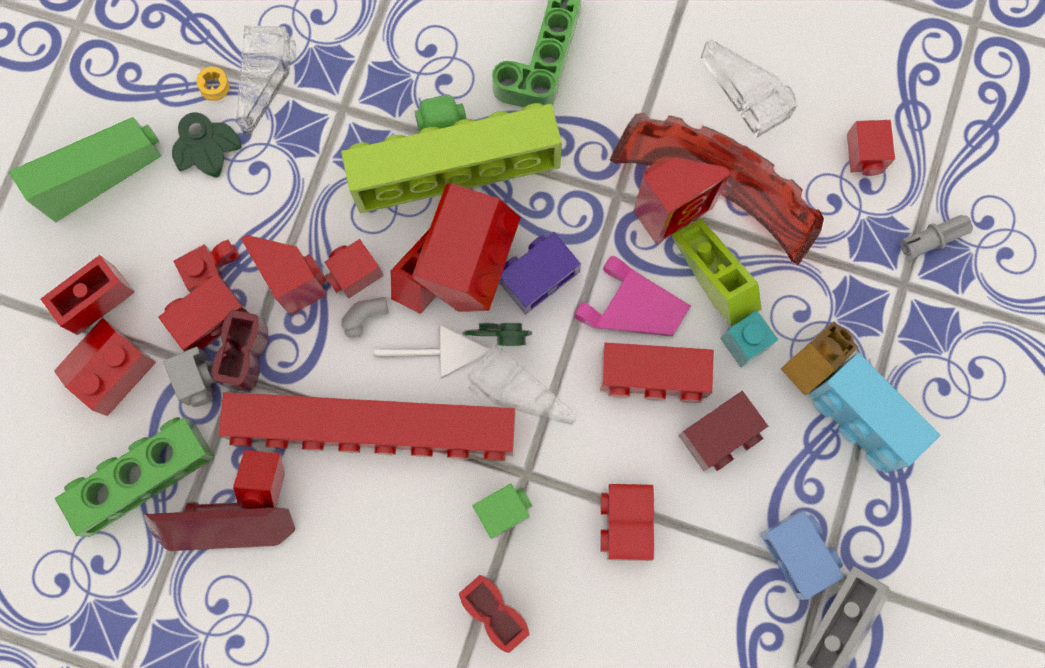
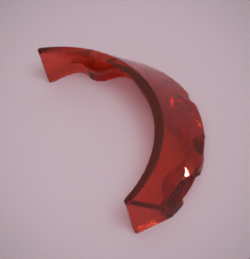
(752, 180)

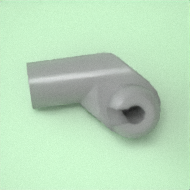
(359, 313)

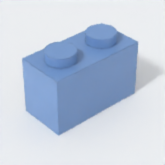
(803, 555)

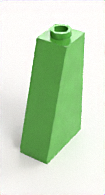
(86, 168)

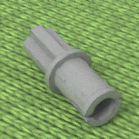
(936, 236)

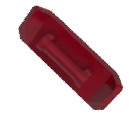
(220, 527)

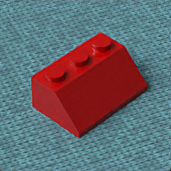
(677, 194)
(466, 248)

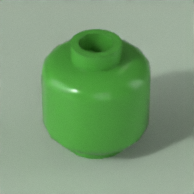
(439, 112)

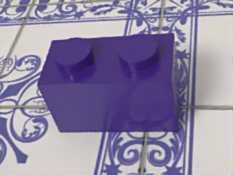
(539, 272)

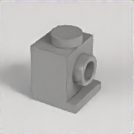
(191, 377)

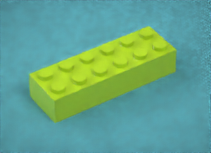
(463, 154)

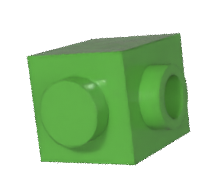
(503, 510)

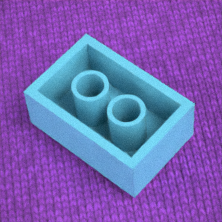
(873, 415)

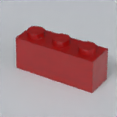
(657, 371)

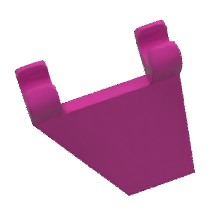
(637, 305)

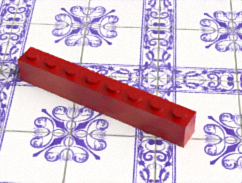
(367, 425)

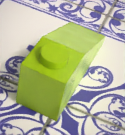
(719, 272)

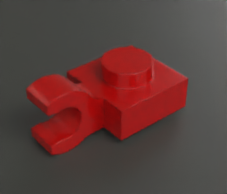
(203, 263)

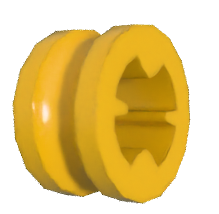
(212, 73)

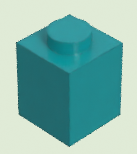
(749, 338)

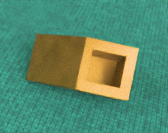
(820, 358)

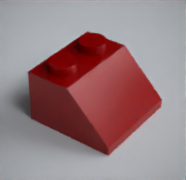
(289, 275)
(103, 368)

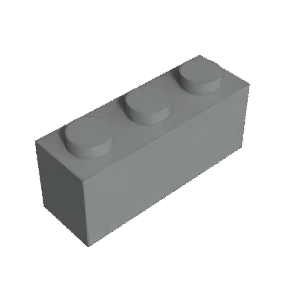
(846, 622)

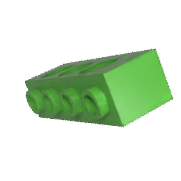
(80, 499)

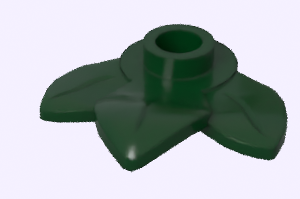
(205, 148)
(507, 333)

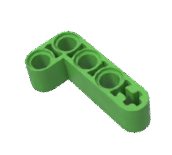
(539, 72)

